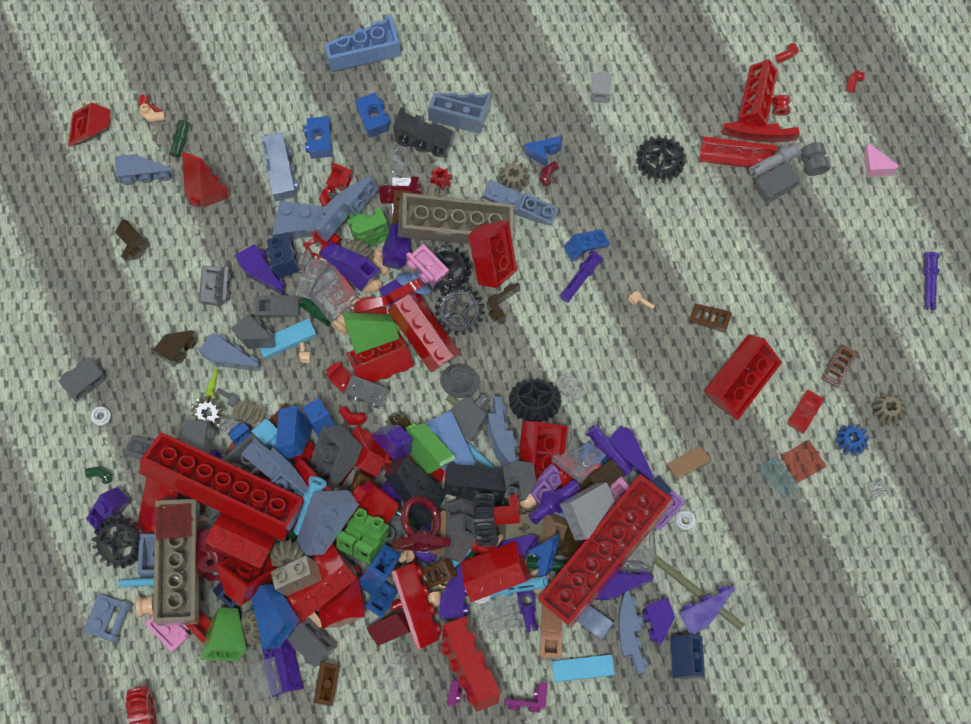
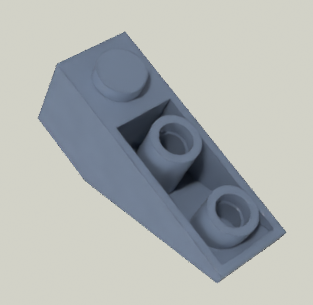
(136, 168)
(222, 354)

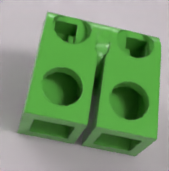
(370, 229)
(363, 535)

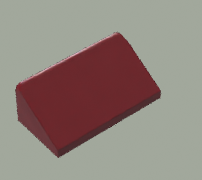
(389, 628)

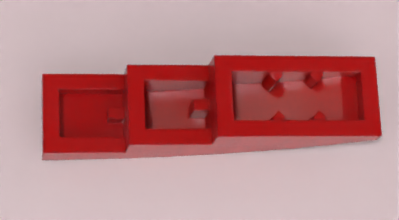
(752, 131)

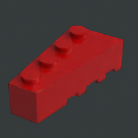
(468, 665)

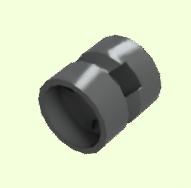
(815, 159)

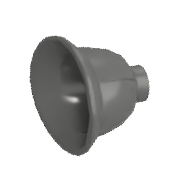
(460, 380)

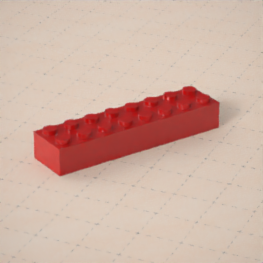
(221, 486)
(605, 551)

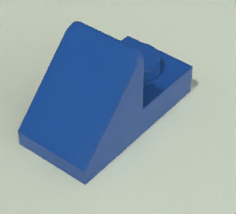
(538, 149)
(546, 551)
(381, 599)

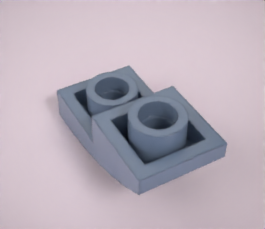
(596, 622)

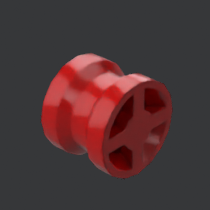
(781, 105)

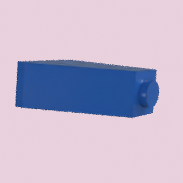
(317, 416)
(292, 432)
(378, 570)
(273, 616)

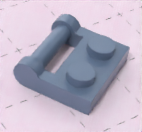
(101, 617)

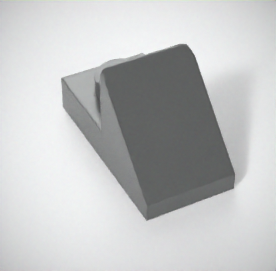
(137, 447)

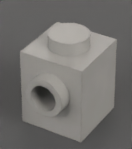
(601, 87)

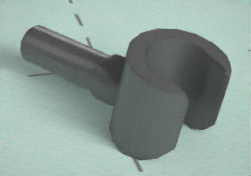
(233, 399)

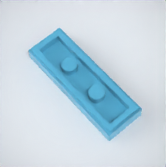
(290, 337)
(583, 668)

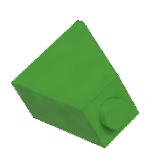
(370, 330)
(427, 449)
(224, 637)

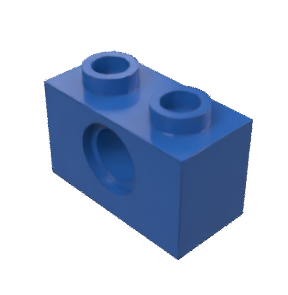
(368, 105)
(318, 127)

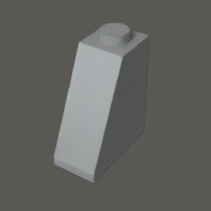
(587, 509)

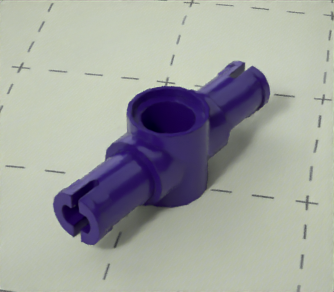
(551, 501)
(528, 611)

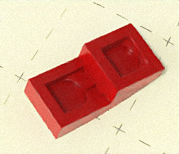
(805, 411)

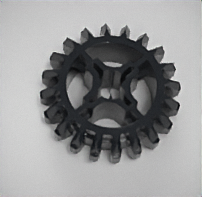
(677, 161)
(459, 261)
(466, 324)
(535, 400)
(484, 521)
(122, 525)

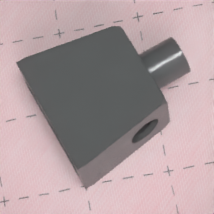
(471, 415)

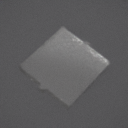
(264, 679)

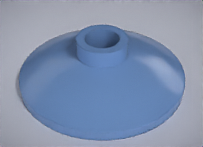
(404, 278)

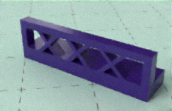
(286, 666)

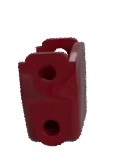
(207, 559)

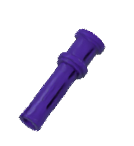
(585, 269)
(931, 272)
(603, 443)

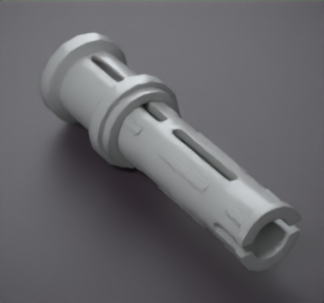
(781, 157)

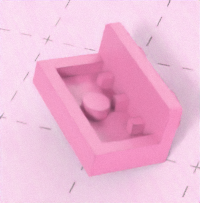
(427, 265)
(170, 635)

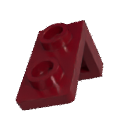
(387, 191)

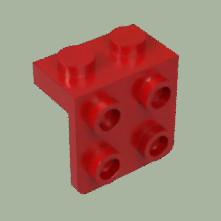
(375, 502)

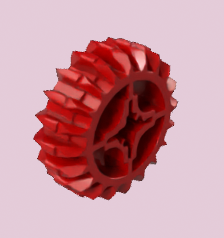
(140, 706)

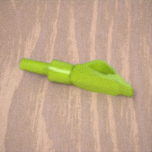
(211, 385)

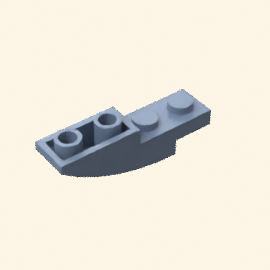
(347, 202)
(524, 205)
(499, 436)
(275, 467)
(628, 626)

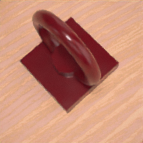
(420, 540)

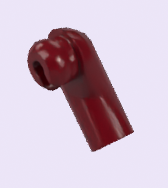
(545, 173)

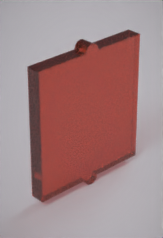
(803, 461)
(173, 521)

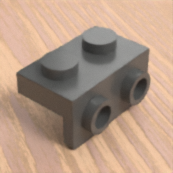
(214, 285)
(365, 390)

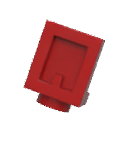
(338, 376)

